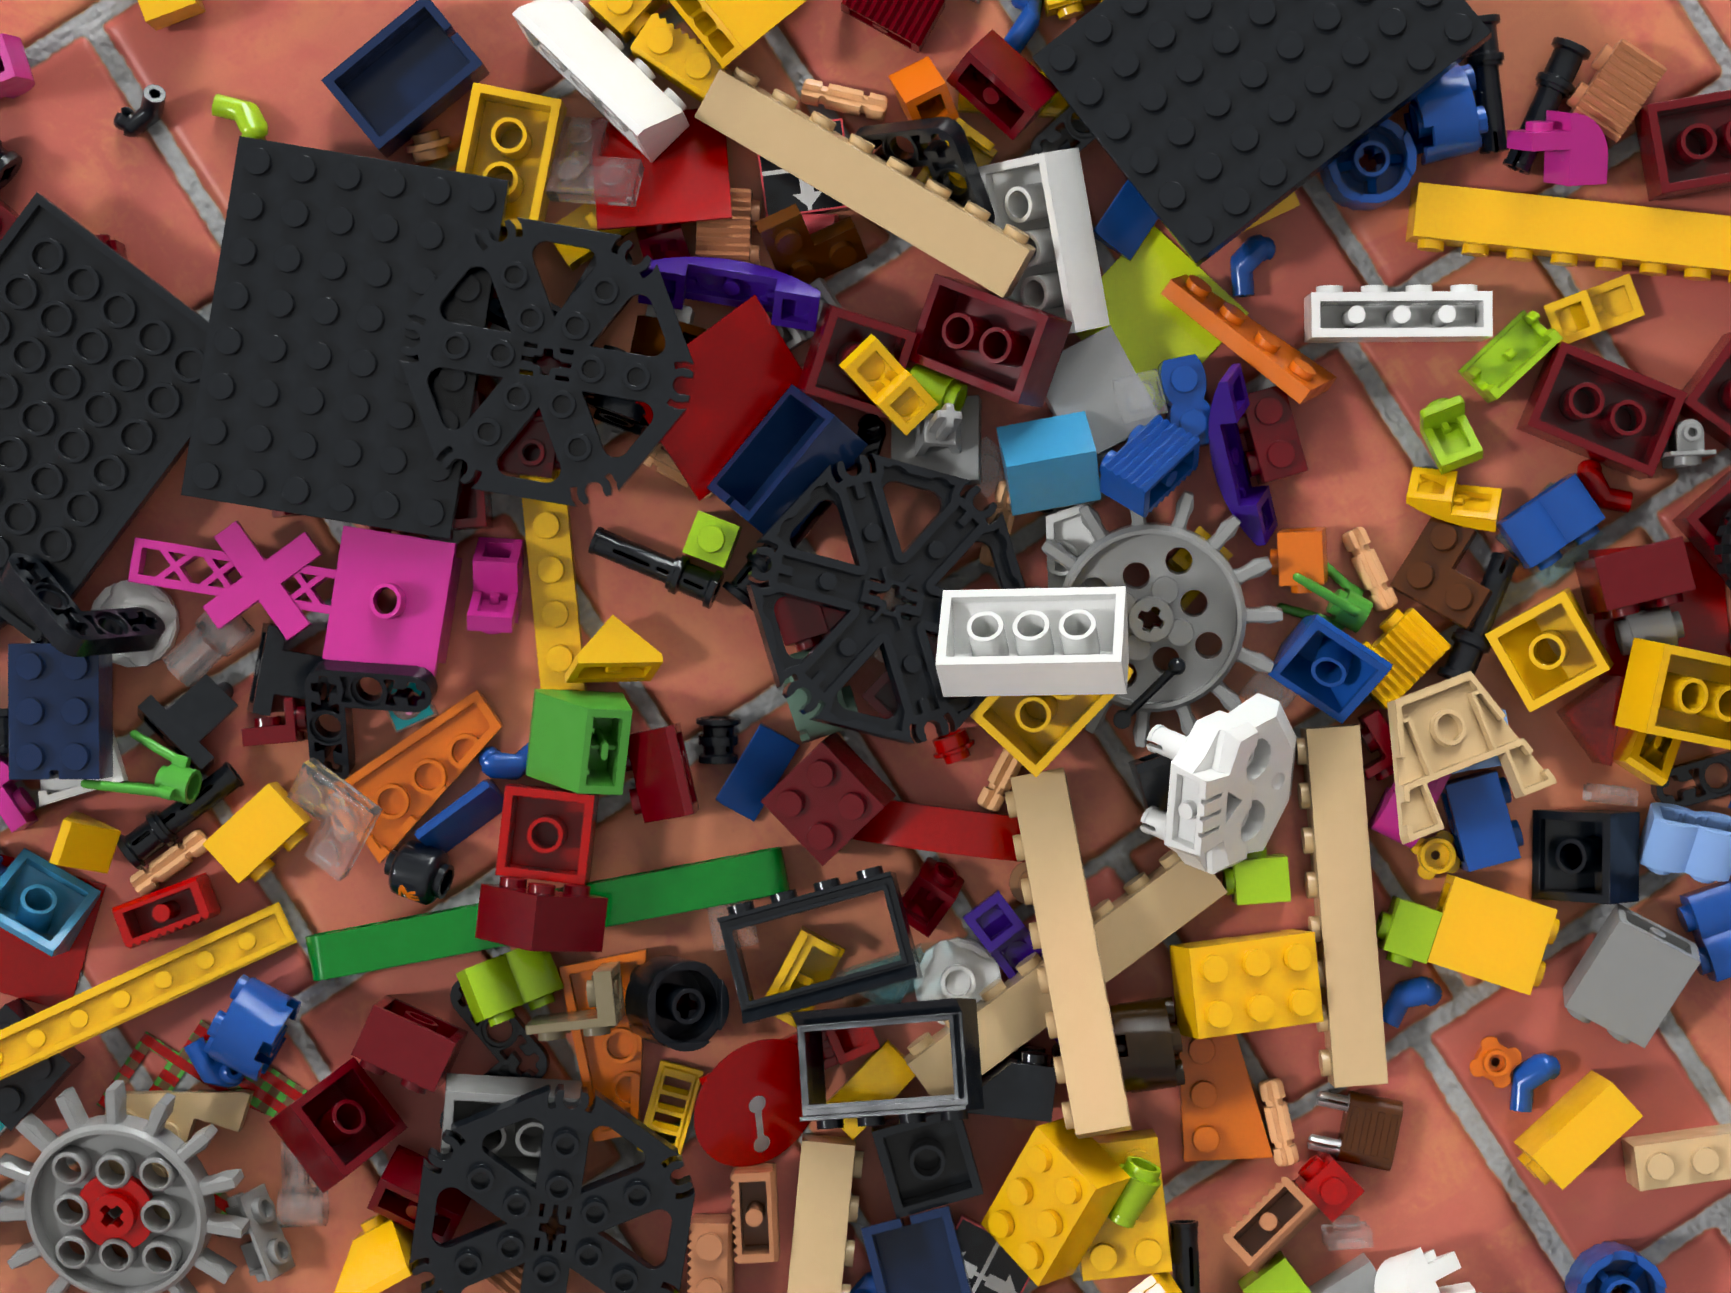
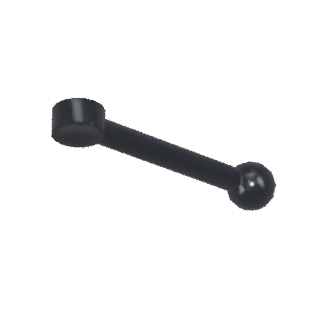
(1122, 718)

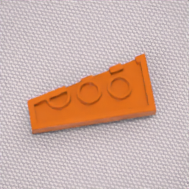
(422, 768)

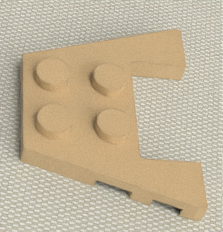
(1445, 732)
(219, 1108)

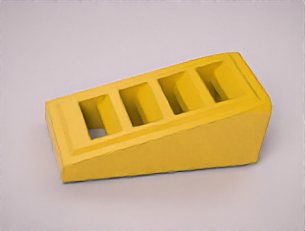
(679, 1072)

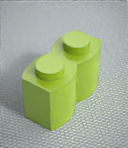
(509, 982)

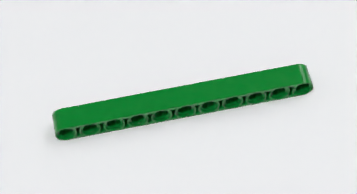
(629, 900)

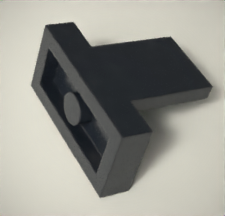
(279, 671)
(190, 719)

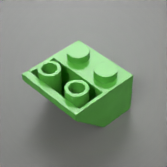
(579, 740)

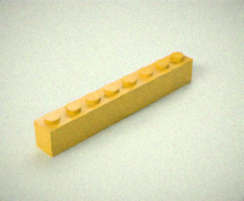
(1569, 231)

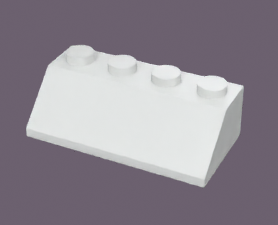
(603, 73)
(1050, 204)
(1033, 642)

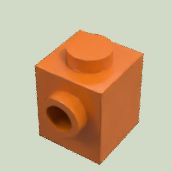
(923, 91)
(1300, 552)

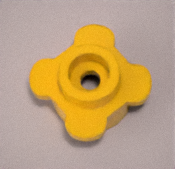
(1447, 855)

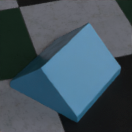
(1049, 463)
(44, 903)

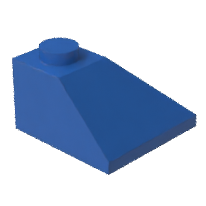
(1328, 667)

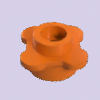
(1492, 1049)

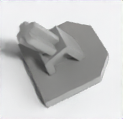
(944, 441)

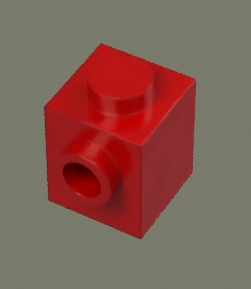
(1328, 1185)

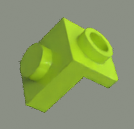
(1449, 434)

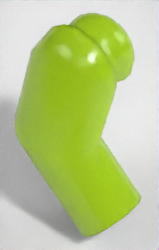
(244, 113)

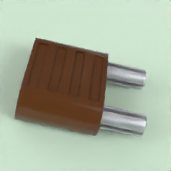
(1366, 1131)

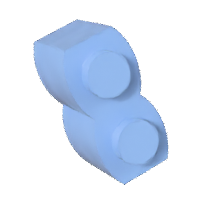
(1686, 842)

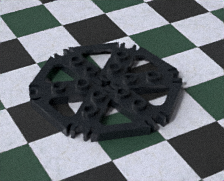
(521, 395)
(848, 586)
(559, 1183)

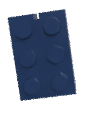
(405, 76)
(784, 458)
(59, 714)
(918, 1255)

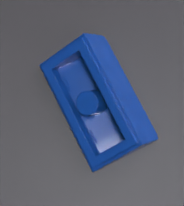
(1125, 222)
(757, 771)
(462, 817)

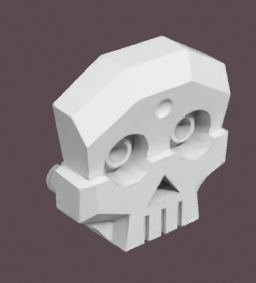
(1224, 784)

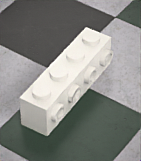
(1398, 316)

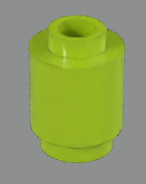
(940, 387)

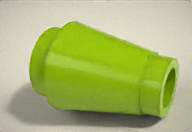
(1138, 1191)

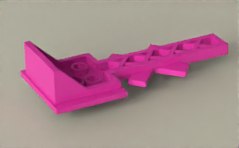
(369, 561)

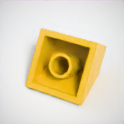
(1549, 649)

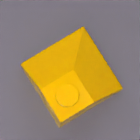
(377, 1257)

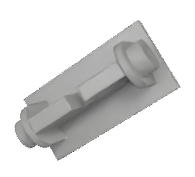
(1685, 446)
(269, 1251)

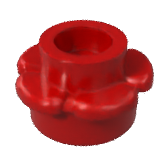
(953, 746)

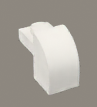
(1414, 1272)

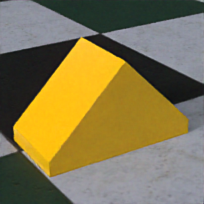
(615, 656)
(1647, 756)
(85, 843)

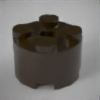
(1148, 1044)

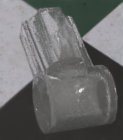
(205, 647)
(300, 1199)

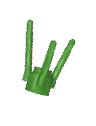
(1346, 607)
(172, 782)

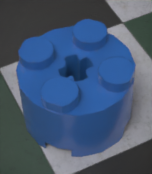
(1446, 118)
(1364, 190)
(252, 1028)
(1611, 1265)

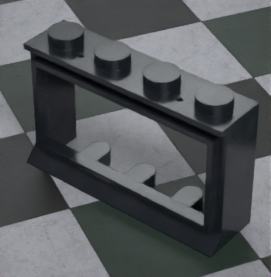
(825, 894)
(964, 1051)

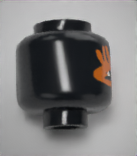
(419, 872)

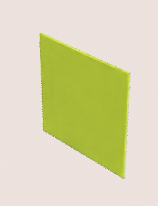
(1144, 319)

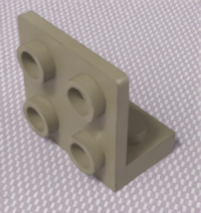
(603, 992)

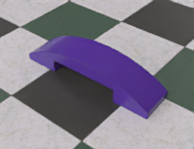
(734, 282)
(1248, 503)
(1001, 933)

